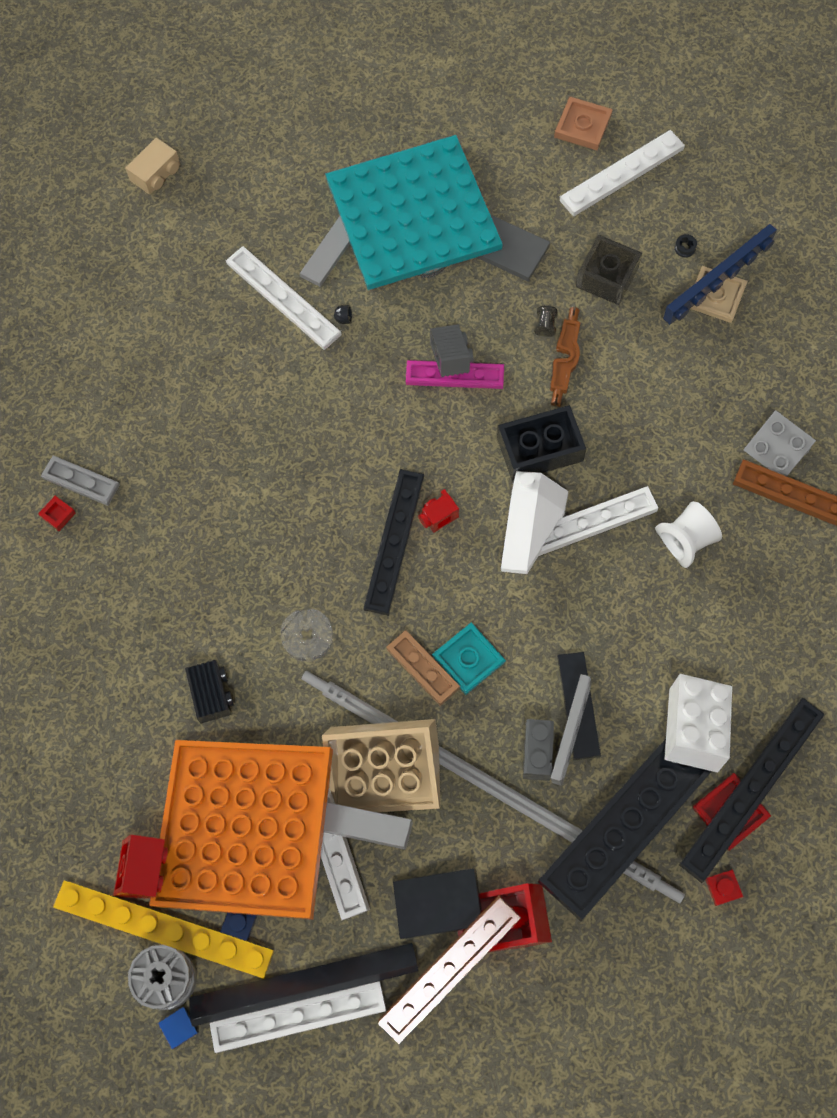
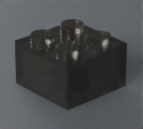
(608, 269)

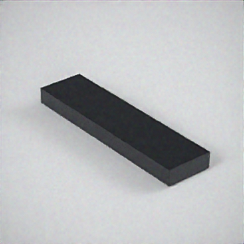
(570, 669)

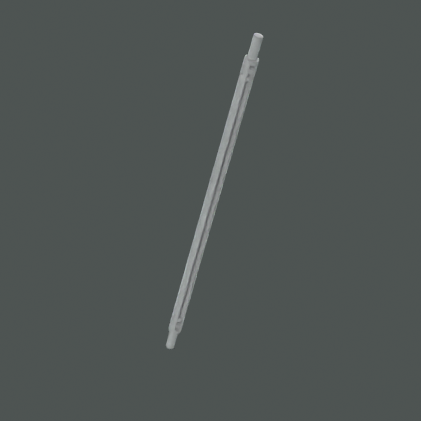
(489, 784)

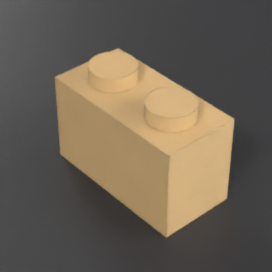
(153, 166)

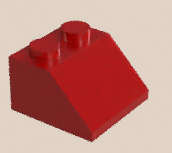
(140, 867)

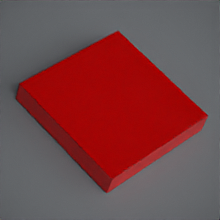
(712, 802)

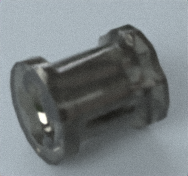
(546, 321)

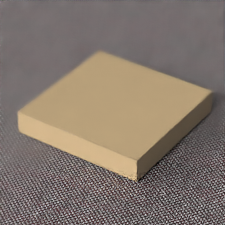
(724, 301)

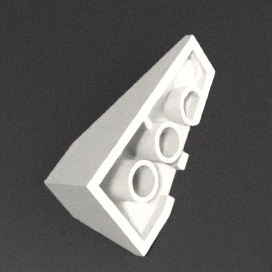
(533, 513)

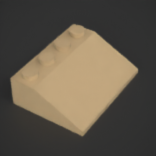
(385, 766)

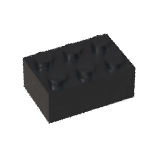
(541, 442)

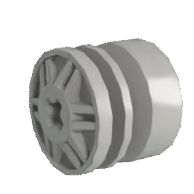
(178, 980)

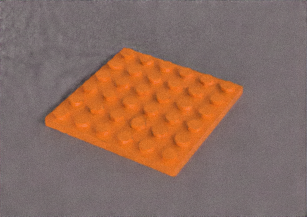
(244, 828)

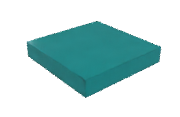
(468, 658)

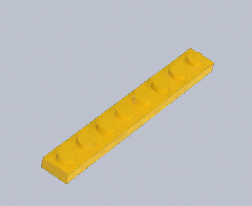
(164, 929)

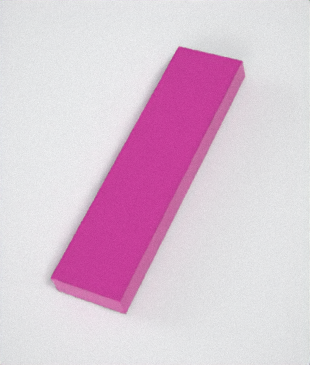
(480, 375)

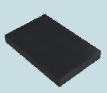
(437, 903)

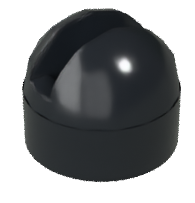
(341, 314)

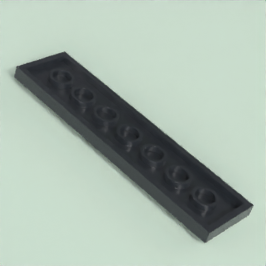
(620, 832)

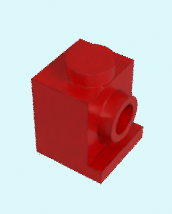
(439, 512)

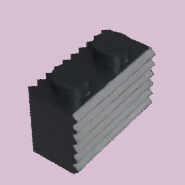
(208, 691)

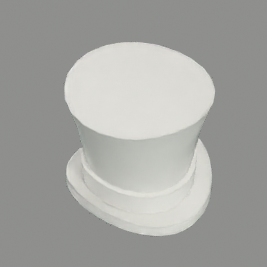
(689, 533)

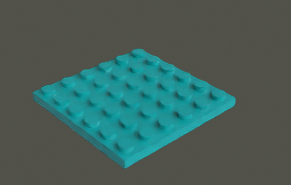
(413, 212)

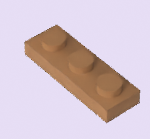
(423, 668)

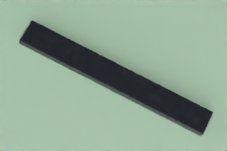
(751, 790)
(302, 984)

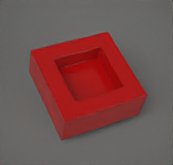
(57, 513)
(724, 887)

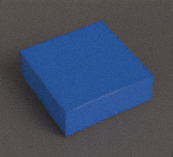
(178, 1028)

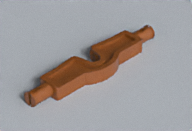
(565, 366)

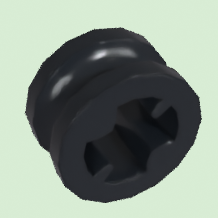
(690, 241)

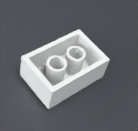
(699, 723)

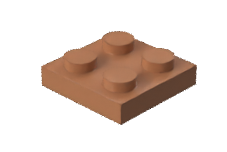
(583, 123)

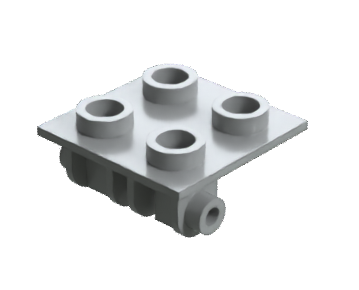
(779, 444)

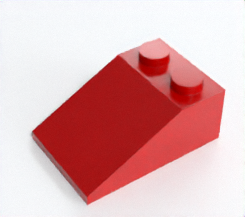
(533, 925)

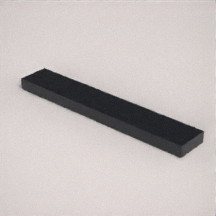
(394, 542)

